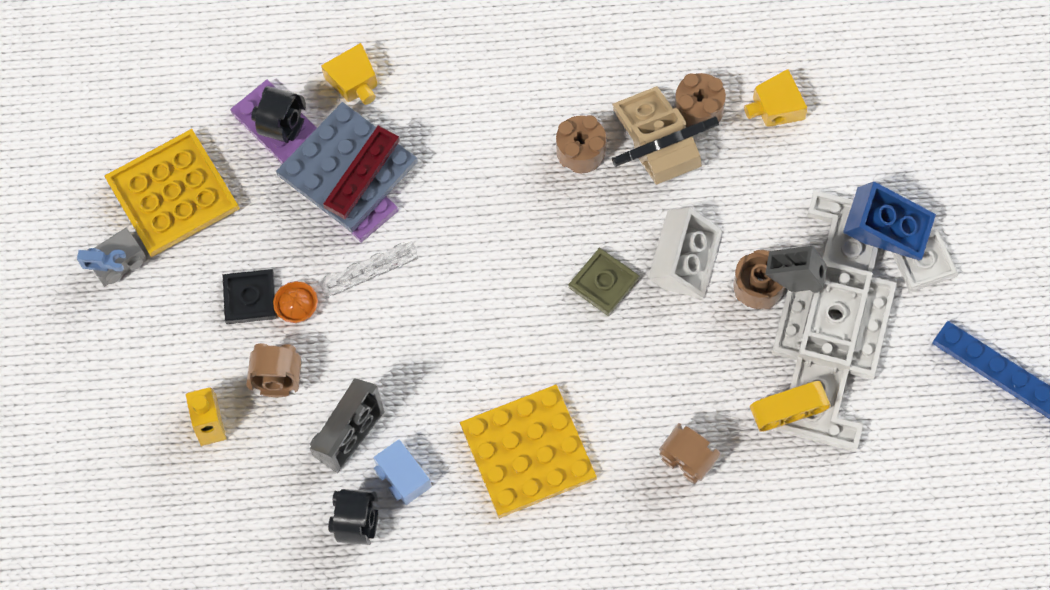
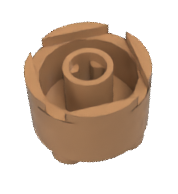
(700, 98)
(583, 131)
(749, 289)
(274, 370)
(689, 453)

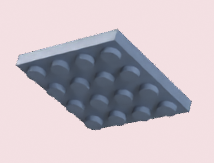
(327, 155)

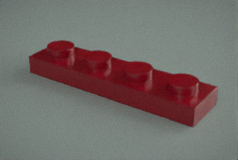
(361, 172)

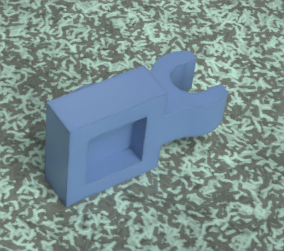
(97, 260)

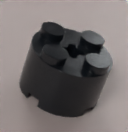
(279, 114)
(354, 516)

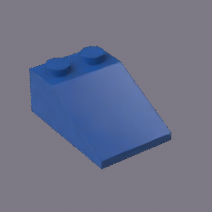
(889, 221)

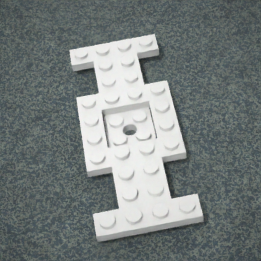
(830, 346)

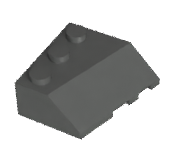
(348, 425)

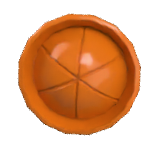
(295, 302)

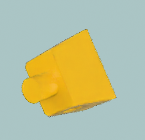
(352, 75)
(777, 101)
(205, 412)

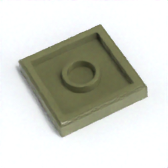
(604, 281)

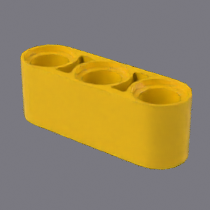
(790, 406)

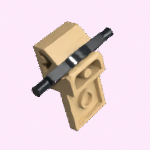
(659, 135)

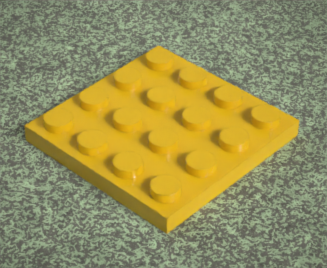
(171, 192)
(528, 451)

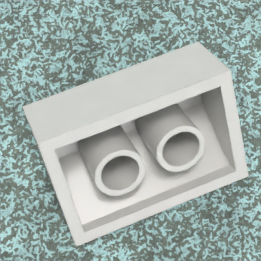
(685, 253)

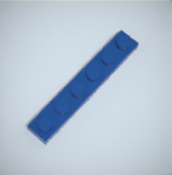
(994, 367)

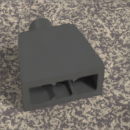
(797, 269)

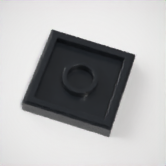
(249, 296)

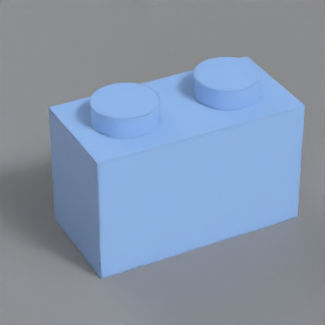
(402, 472)

